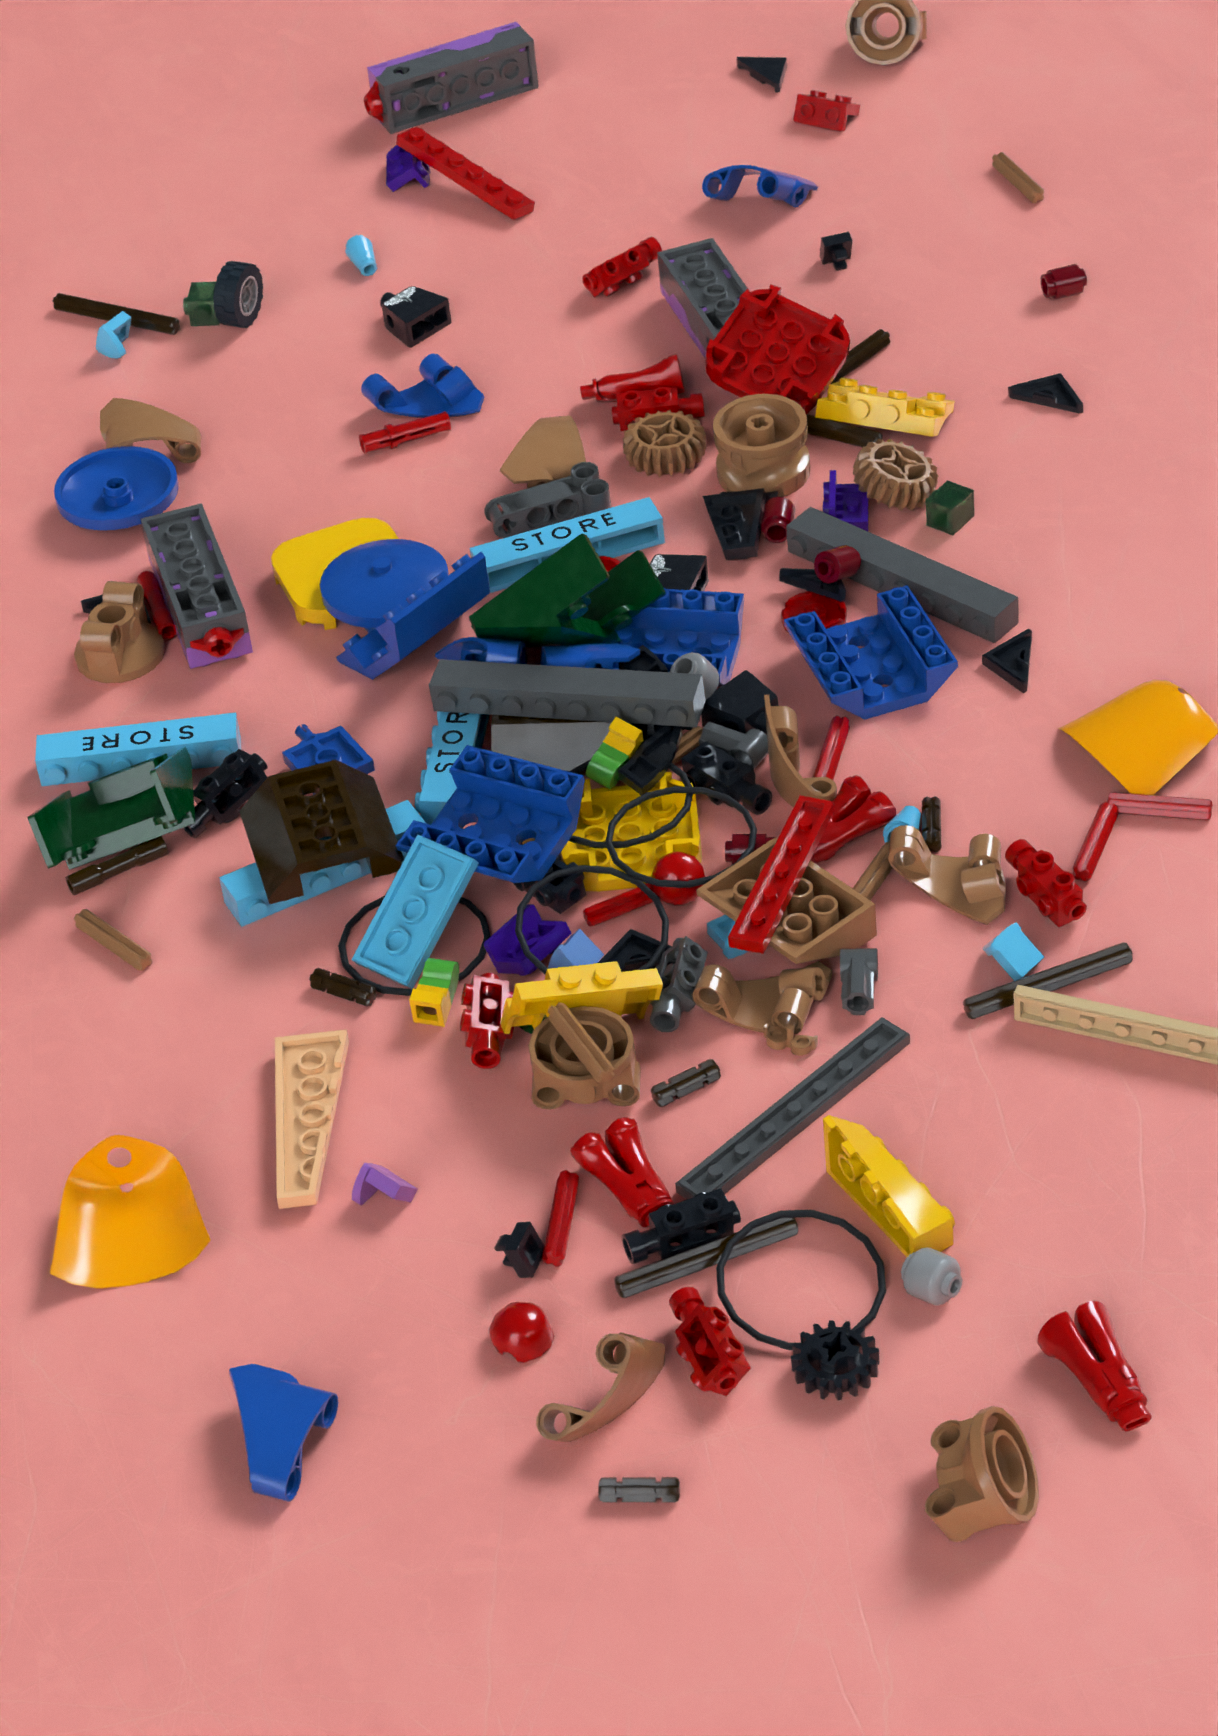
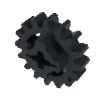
(835, 1360)

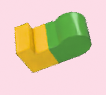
(614, 753)
(436, 991)

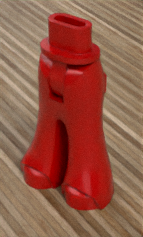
(663, 374)
(853, 816)
(637, 1185)
(1109, 1383)

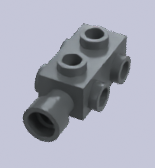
(679, 972)

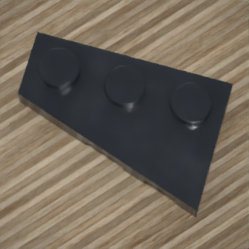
(737, 521)

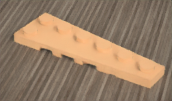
(306, 1098)

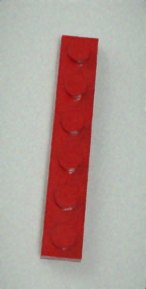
(465, 173)
(781, 874)

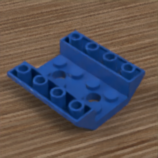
(420, 620)
(690, 623)
(897, 651)
(509, 804)

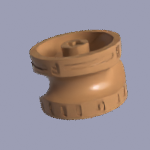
(762, 444)

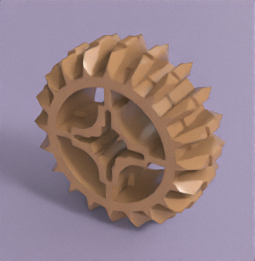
(664, 443)
(895, 474)

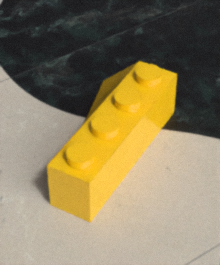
(885, 1188)

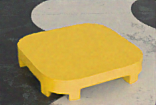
(303, 559)
(601, 806)

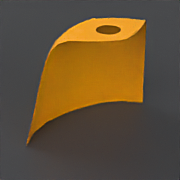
(1145, 734)
(126, 1236)

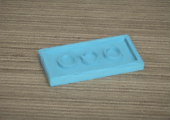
(415, 911)

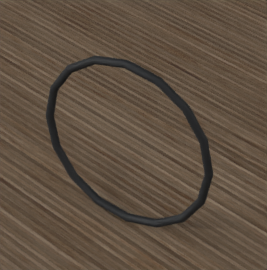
(676, 789)
(623, 844)
(593, 869)
(400, 991)
(793, 1214)

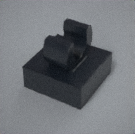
(836, 250)
(522, 1249)

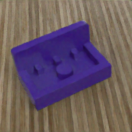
(404, 167)
(846, 502)
(541, 938)

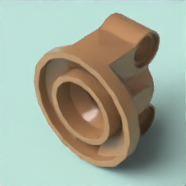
(872, 46)
(117, 638)
(562, 1076)
(982, 1475)

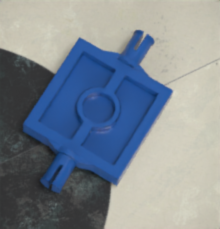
(325, 747)

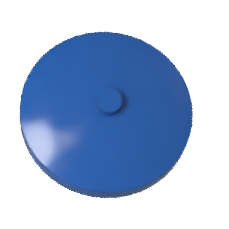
(116, 488)
(376, 578)

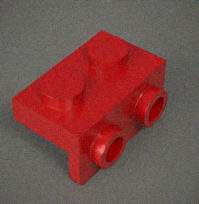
(823, 111)

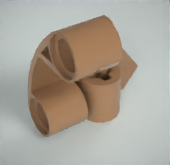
(133, 421)
(545, 452)
(785, 758)
(772, 1000)
(637, 1366)

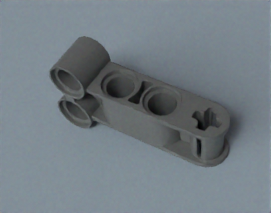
(550, 502)

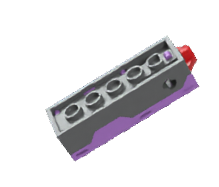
(452, 78)
(700, 288)
(196, 586)

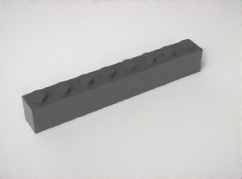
(887, 566)
(567, 692)

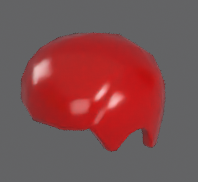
(677, 867)
(521, 1331)

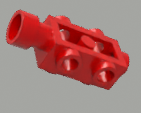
(621, 268)
(638, 403)
(1046, 883)
(483, 1017)
(707, 1343)

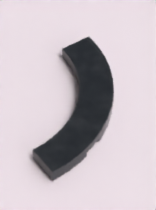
(661, 741)

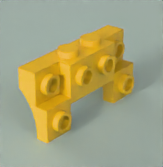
(890, 410)
(582, 985)

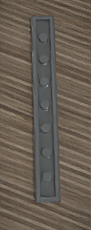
(795, 1110)

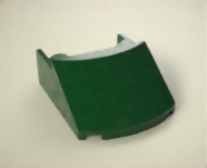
(570, 599)
(117, 811)

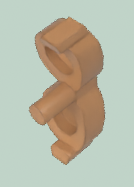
(780, 1039)

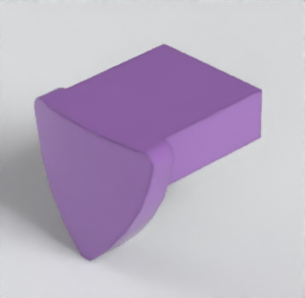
(375, 1177)

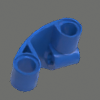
(770, 184)
(440, 391)
(484, 650)
(587, 655)
(275, 1423)

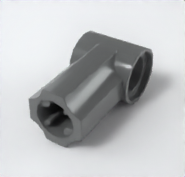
(747, 747)
(858, 976)

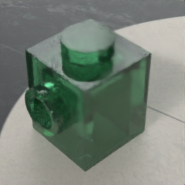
(200, 304)
(950, 507)

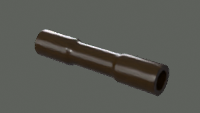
(97, 873)

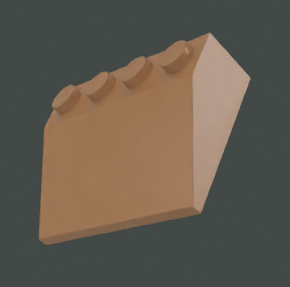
(818, 919)

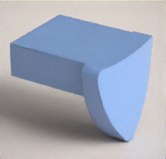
(575, 952)

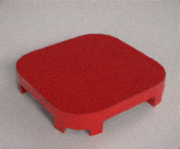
(777, 349)

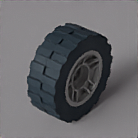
(238, 294)

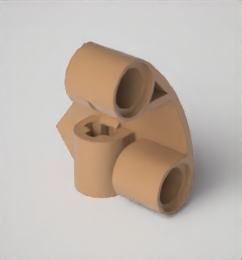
(964, 884)

